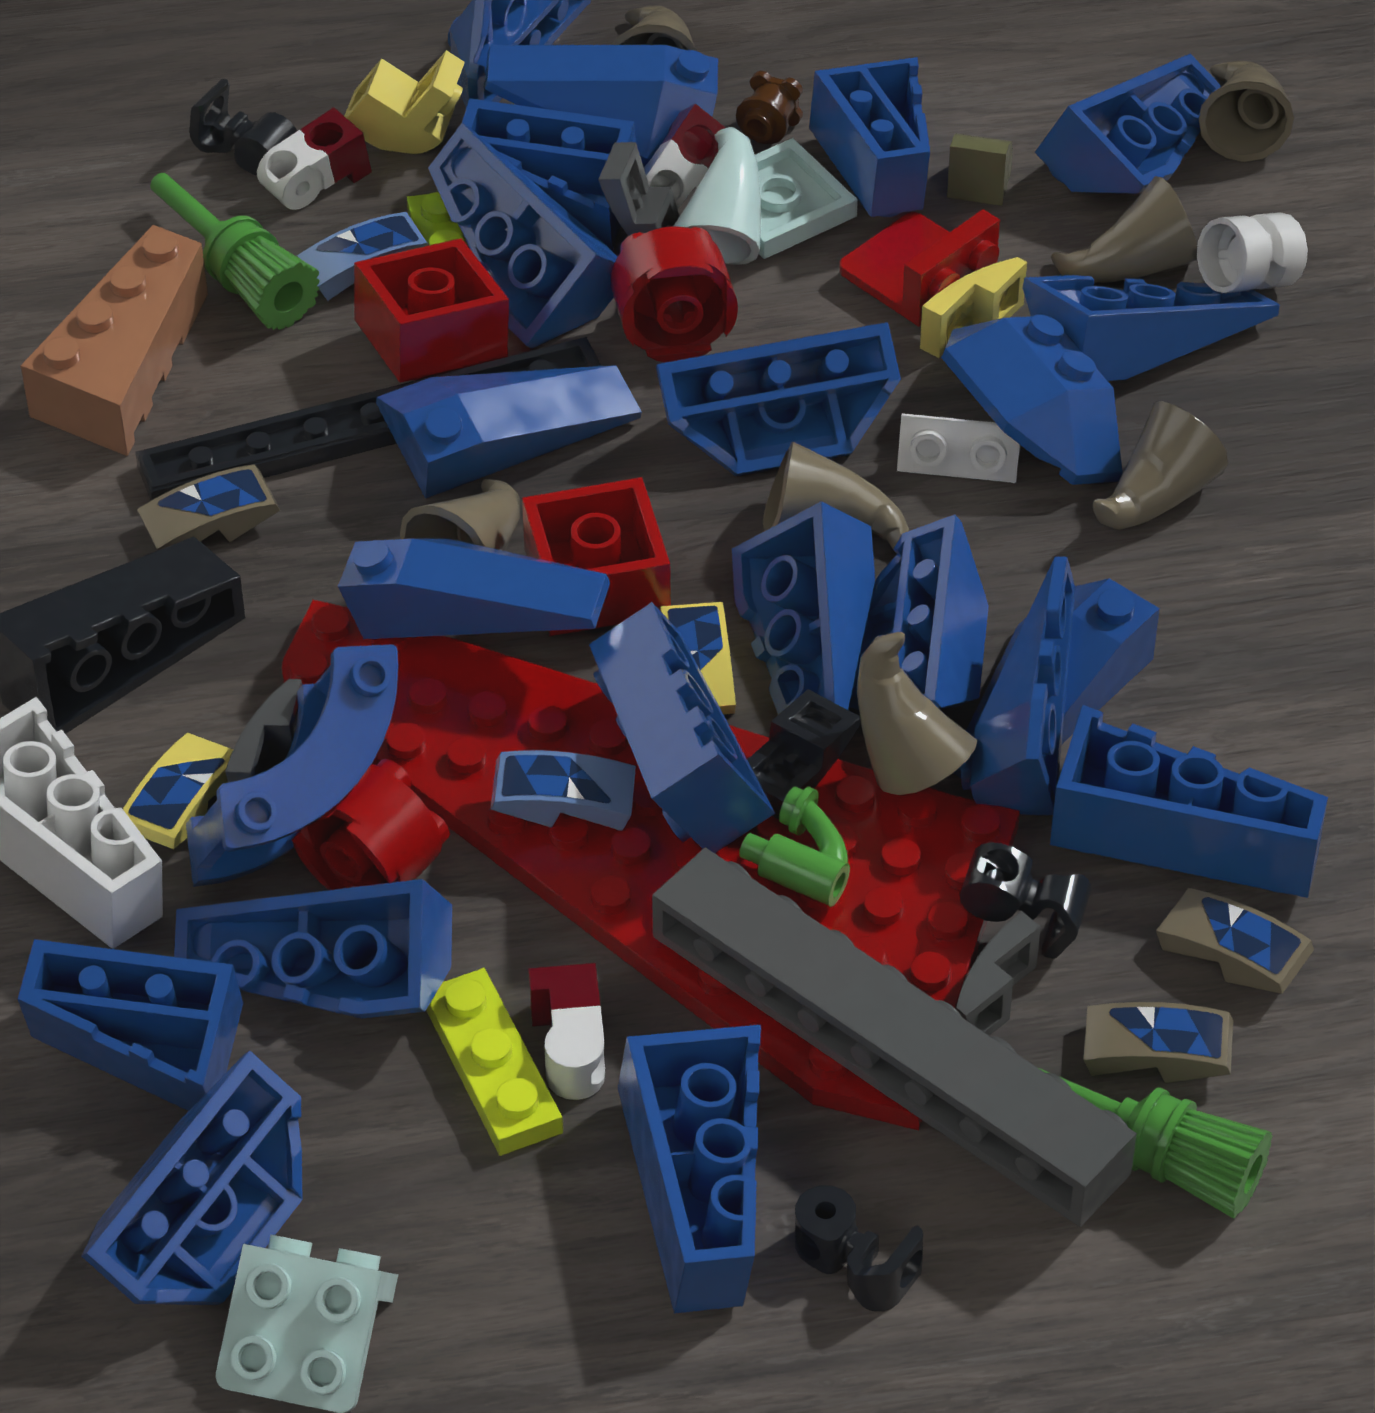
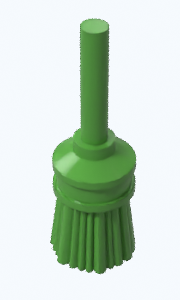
(247, 259)
(1191, 1148)

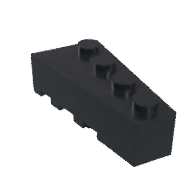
(115, 631)

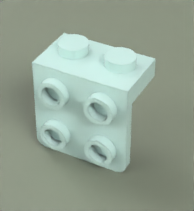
(301, 1324)

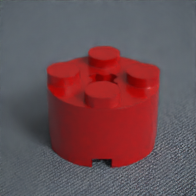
(673, 292)
(373, 833)

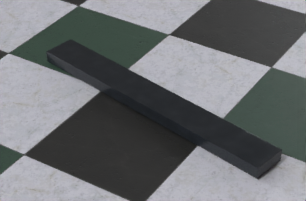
(319, 431)

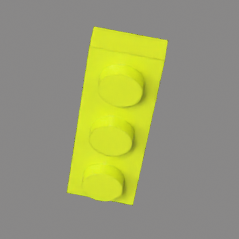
(493, 1063)

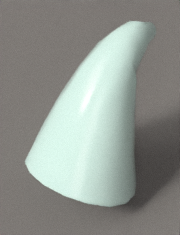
(729, 199)

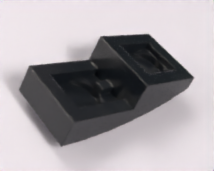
(802, 746)

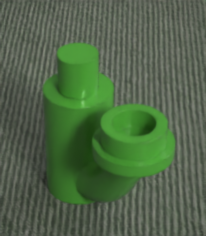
(794, 865)

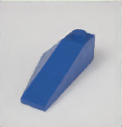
(524, 239)
(1143, 322)
(1108, 647)
(1024, 717)
(331, 949)

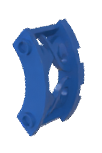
(333, 745)

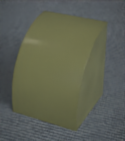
(979, 169)

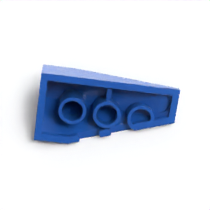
(607, 81)
(1129, 130)
(488, 422)
(464, 589)
(807, 601)

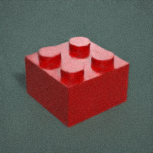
(431, 310)
(607, 532)

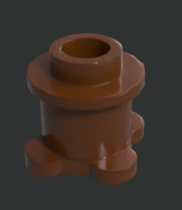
(770, 108)

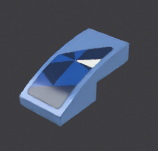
(366, 240)
(547, 783)

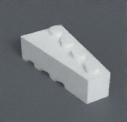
(68, 834)

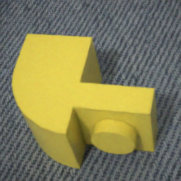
(405, 113)

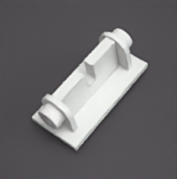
(956, 448)

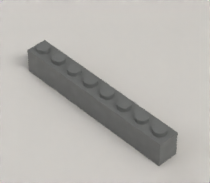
(895, 1036)

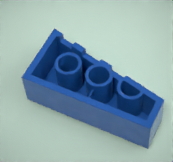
(678, 732)
(1183, 810)
(695, 1150)

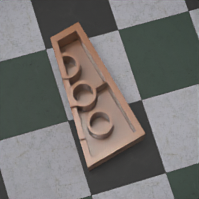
(118, 342)

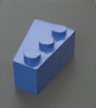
(875, 132)
(558, 153)
(135, 1015)

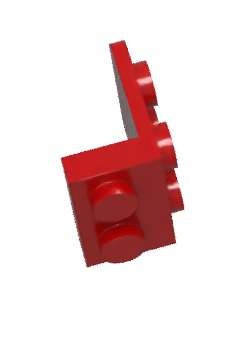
(919, 259)

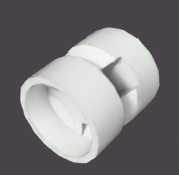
(1252, 252)

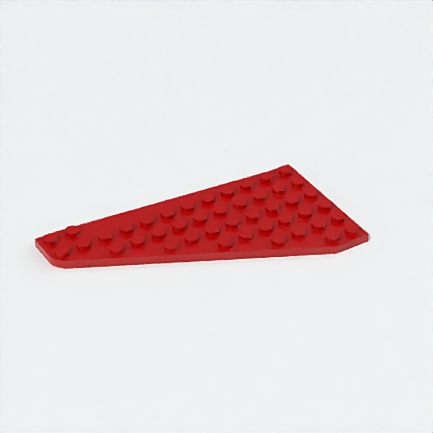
(904, 851)

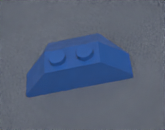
(504, 23)
(1041, 393)
(760, 398)
(941, 608)
(209, 1187)

